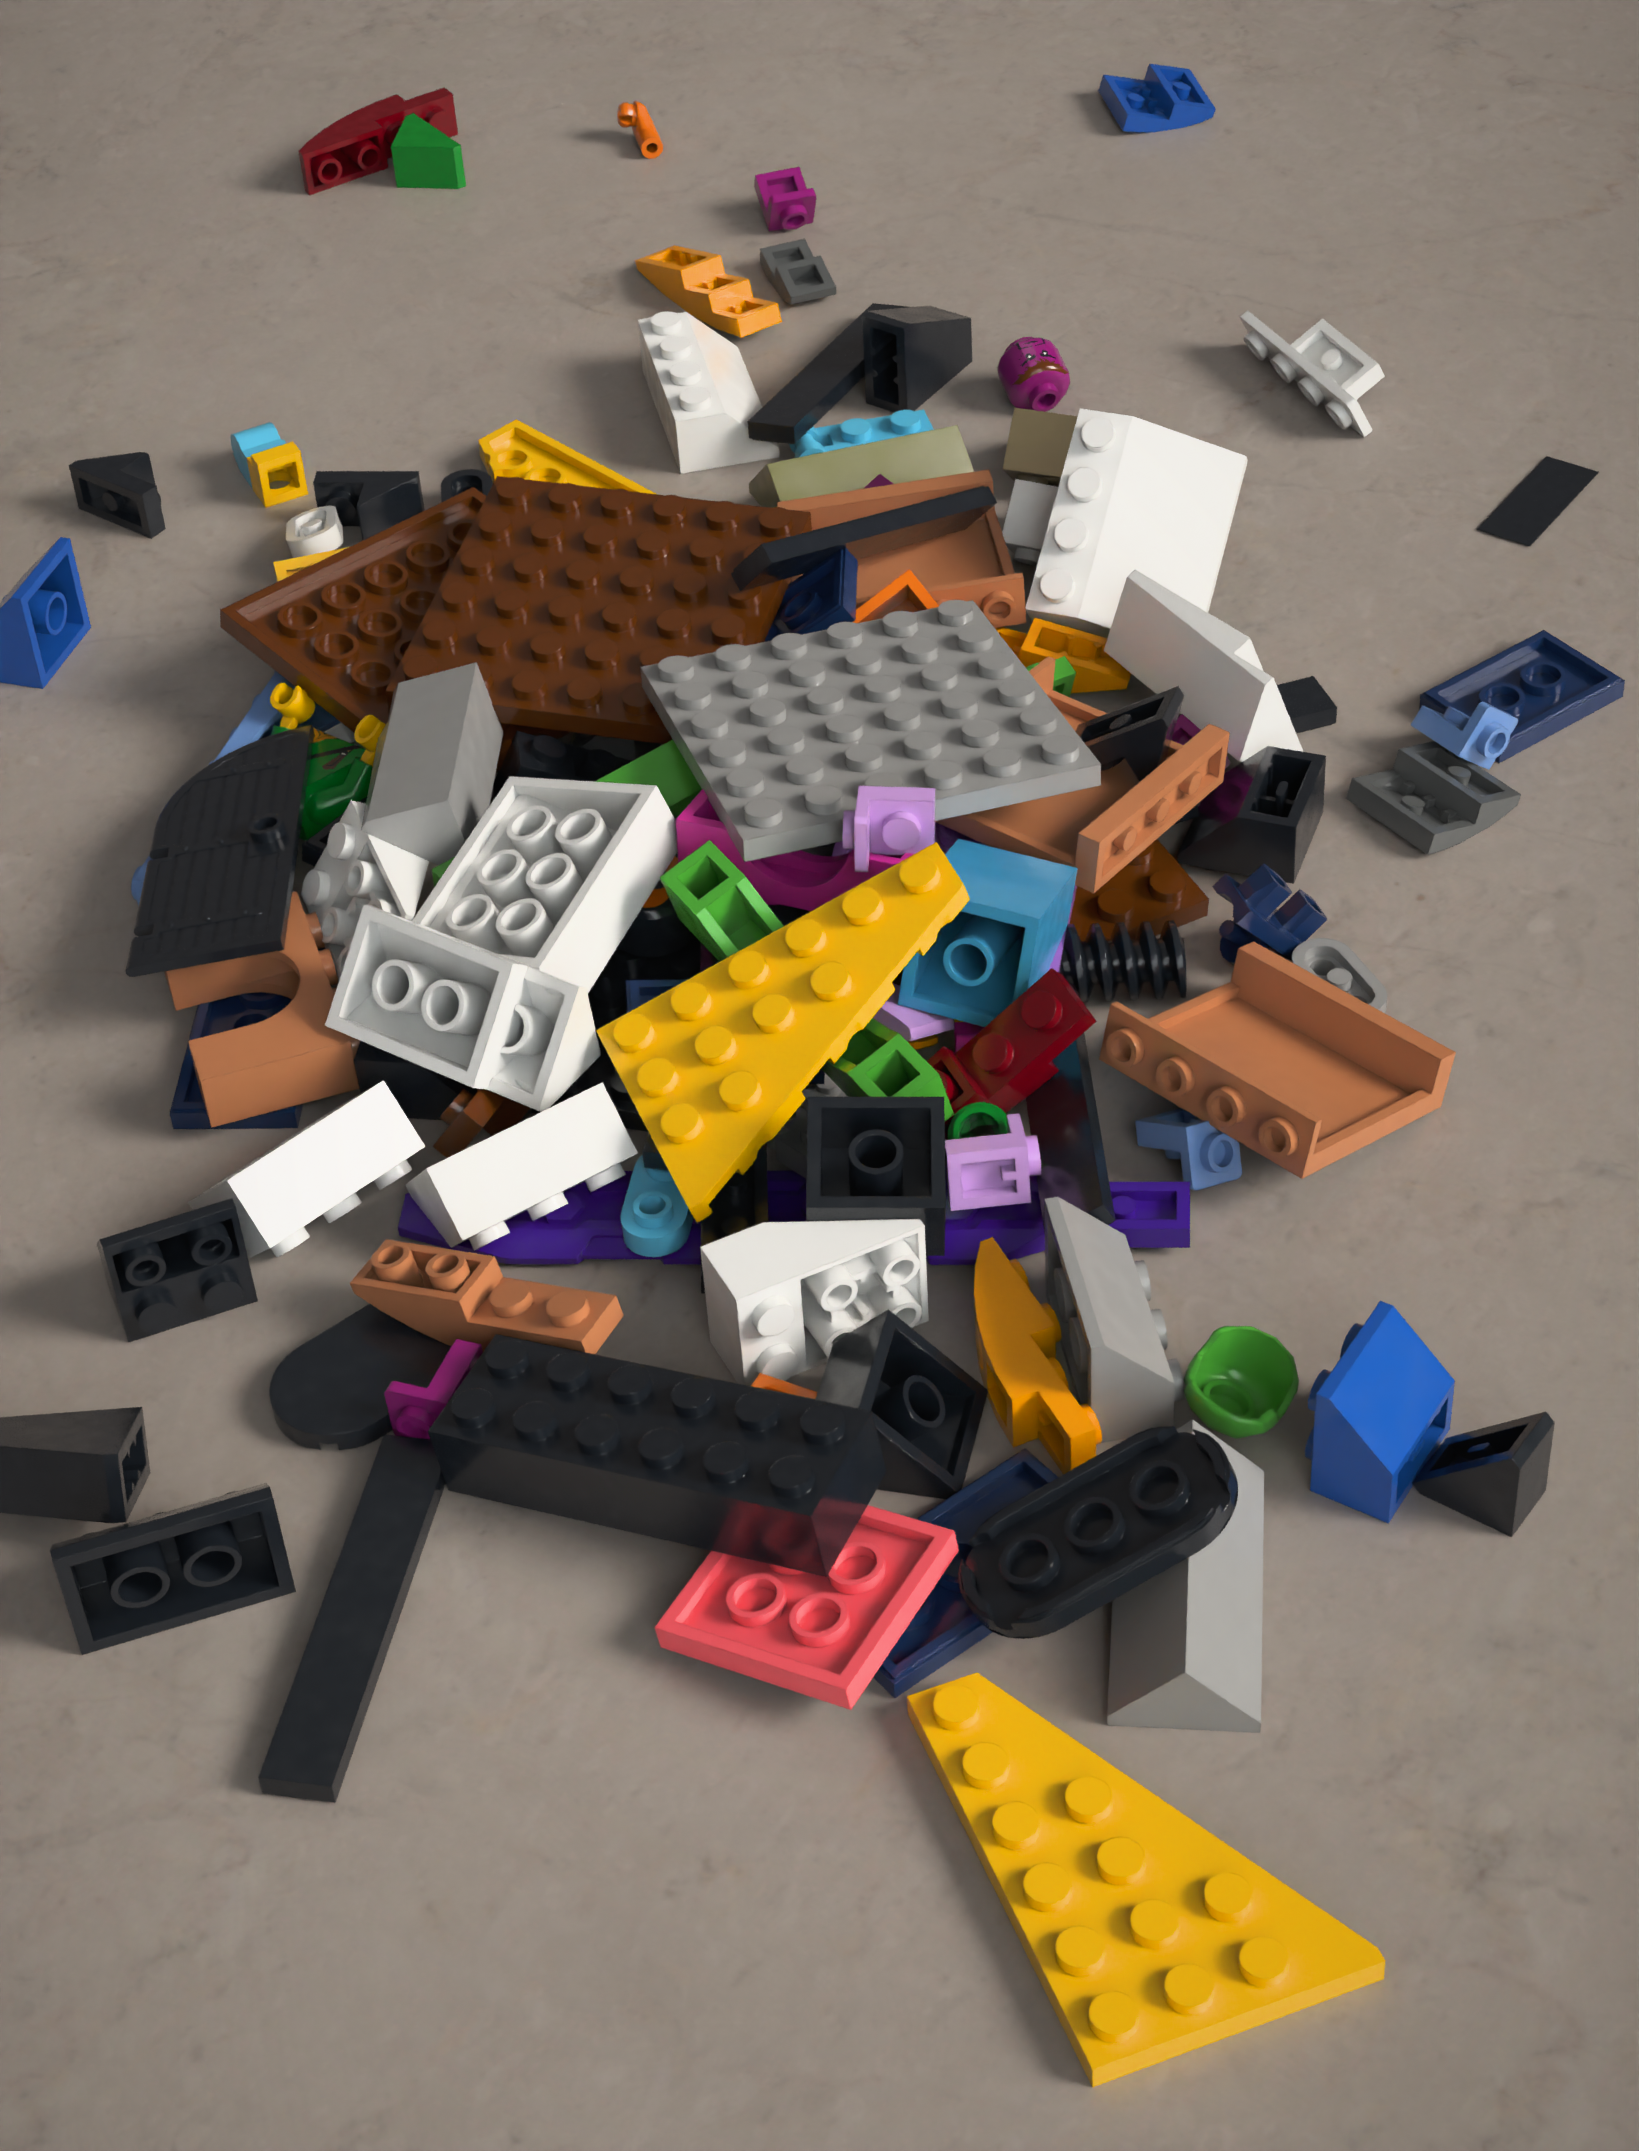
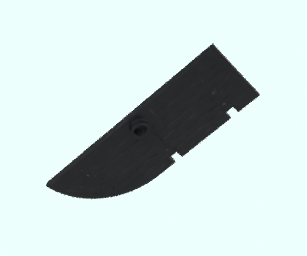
(225, 859)

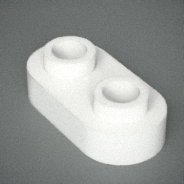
(314, 532)

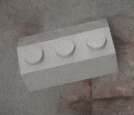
(1106, 1324)

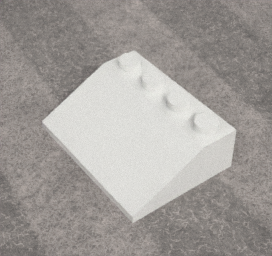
(1130, 503)
(556, 873)

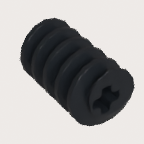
(1124, 960)

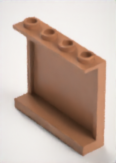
(950, 567)
(1104, 824)
(1283, 1062)

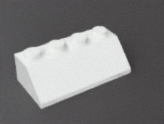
(700, 393)

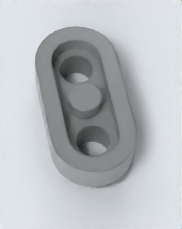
(1342, 968)

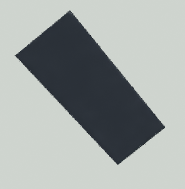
(1538, 501)

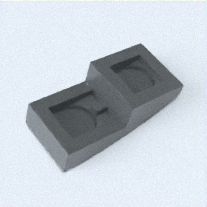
(796, 272)

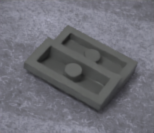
(1433, 797)

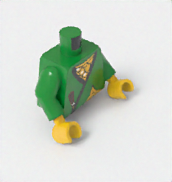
(337, 767)

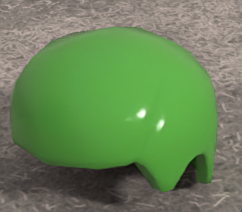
(1241, 1381)

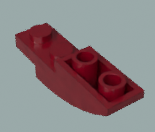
(364, 138)
(1016, 1048)

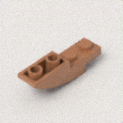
(468, 1299)

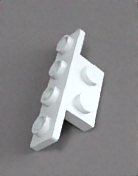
(1324, 366)

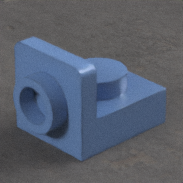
(1473, 738)
(1204, 1151)

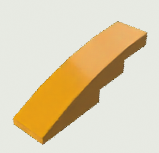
(703, 290)
(1083, 650)

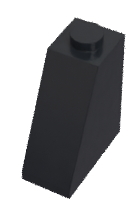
(912, 354)
(74, 1464)

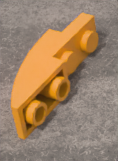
(1020, 1363)

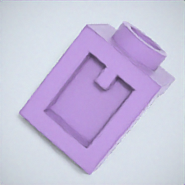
(889, 822)
(992, 1168)

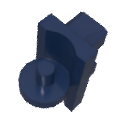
(1258, 918)

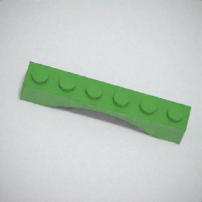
(730, 915)

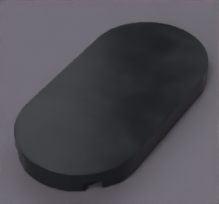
(338, 1379)
(1098, 1532)

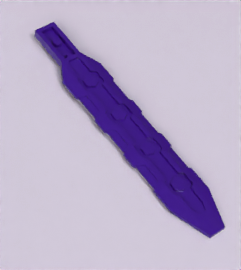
(592, 1228)

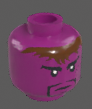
(1032, 373)

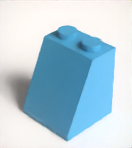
(998, 938)

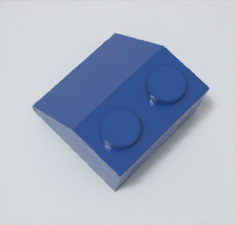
(42, 619)

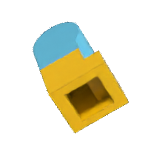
(268, 459)

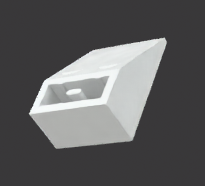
(359, 872)
(797, 1287)

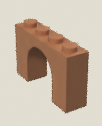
(285, 1056)

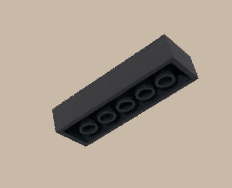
(660, 1453)

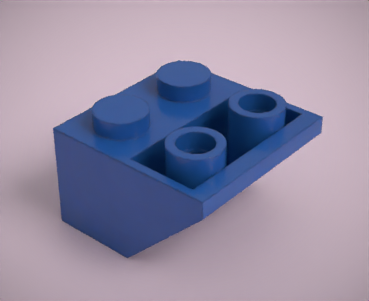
(1377, 1415)

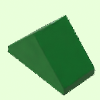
(426, 157)

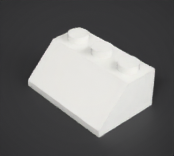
(524, 1169)
(318, 1171)

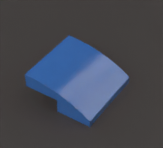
(1161, 102)

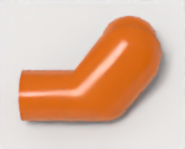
(643, 128)

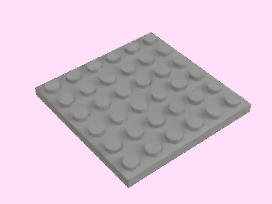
(893, 701)

